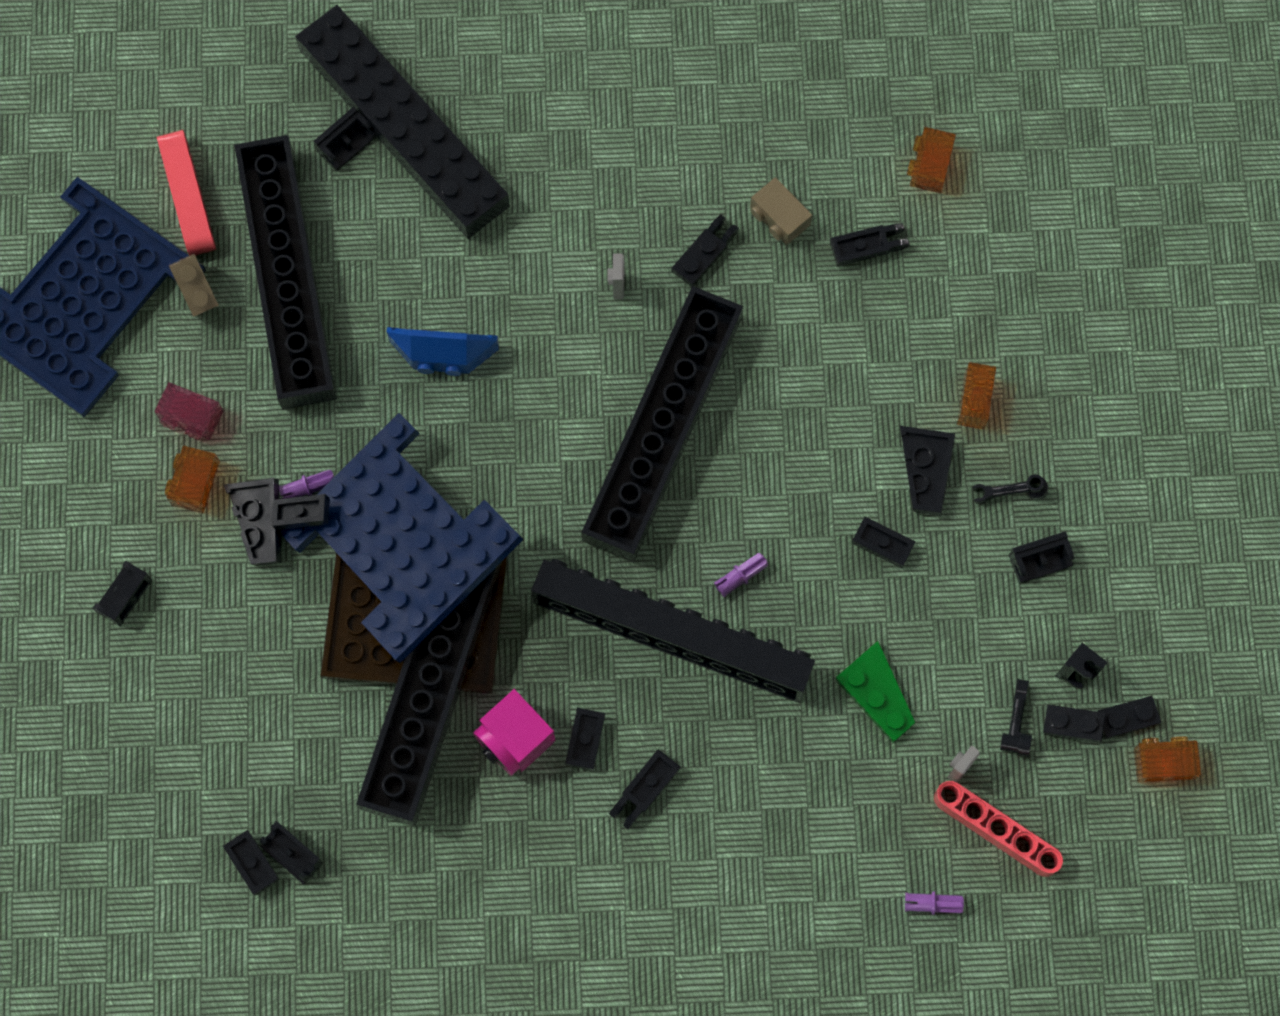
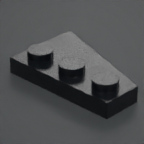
(928, 467)
(253, 509)

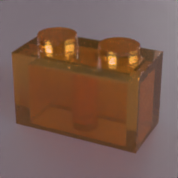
(932, 159)
(976, 395)
(192, 479)
(1167, 760)

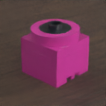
(513, 734)

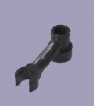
(1018, 488)
(1015, 740)

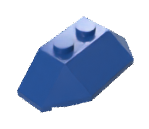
(442, 351)

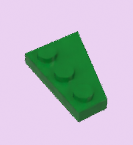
(877, 693)

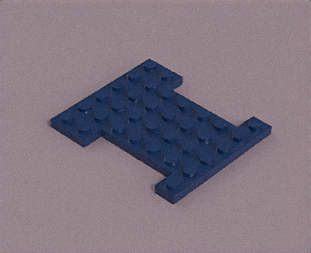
(83, 298)
(406, 540)

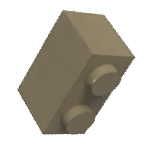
(780, 211)
(193, 285)

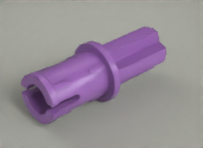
(306, 485)
(741, 574)
(934, 903)

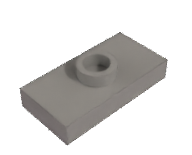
(616, 276)
(962, 763)

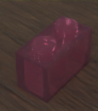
(188, 412)

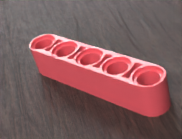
(186, 193)
(1013, 830)

